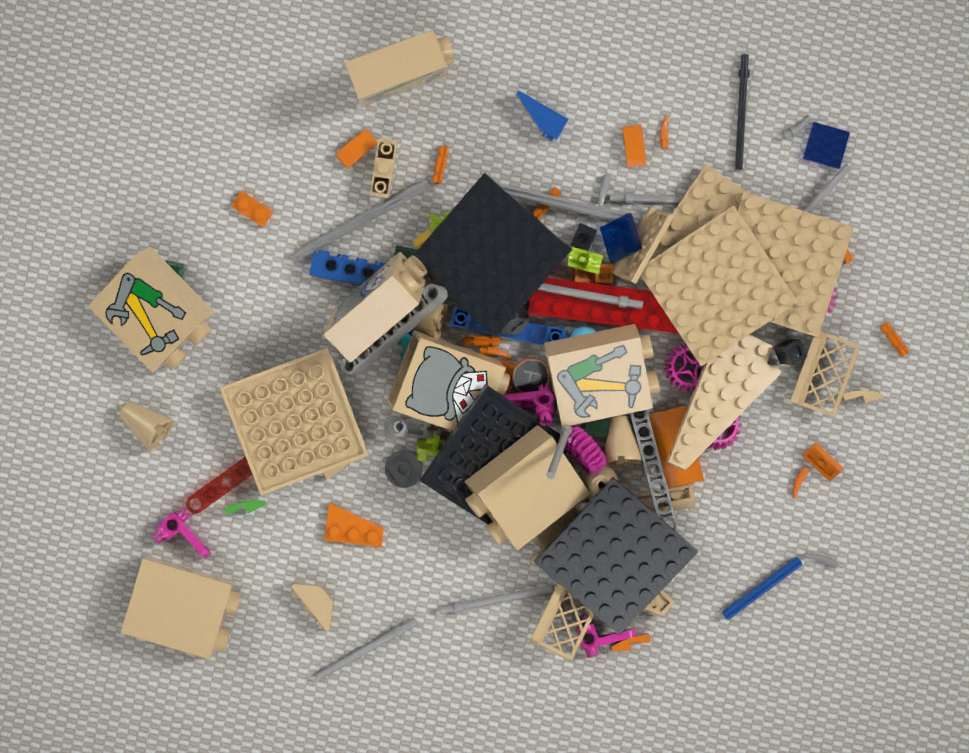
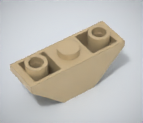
(383, 168)
(316, 601)

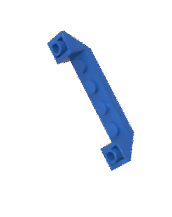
(532, 333)

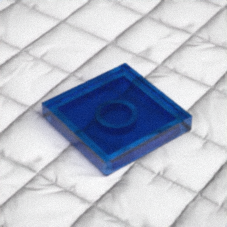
(826, 145)
(621, 238)

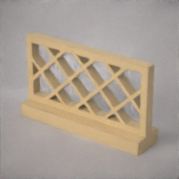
(650, 232)
(809, 368)
(546, 622)

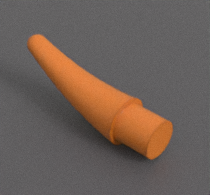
(663, 139)
(494, 352)
(798, 481)

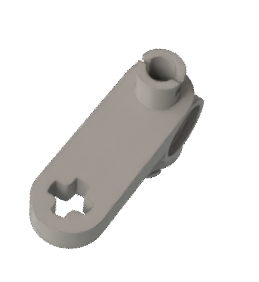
(408, 428)

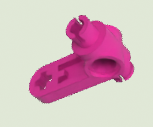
(536, 400)
(165, 532)
(603, 639)

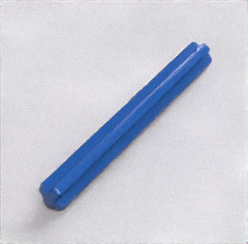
(762, 588)

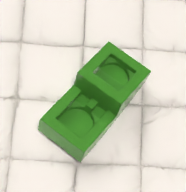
(250, 506)

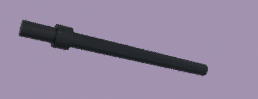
(743, 74)

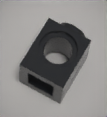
(583, 229)
(790, 351)

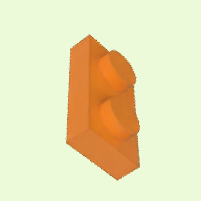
(252, 209)
(822, 461)

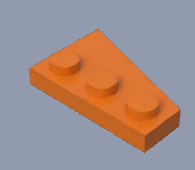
(349, 528)

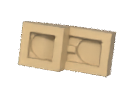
(866, 396)

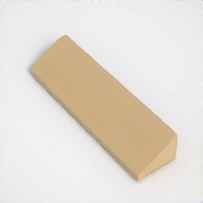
(681, 498)

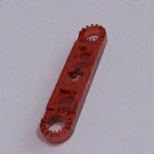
(215, 490)

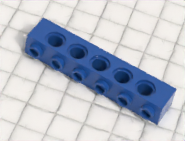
(320, 259)

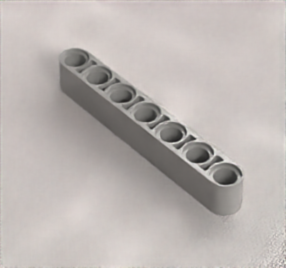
(403, 327)
(653, 460)

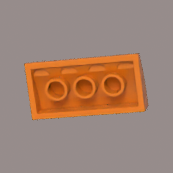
(665, 429)

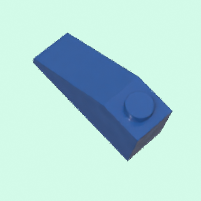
(545, 119)

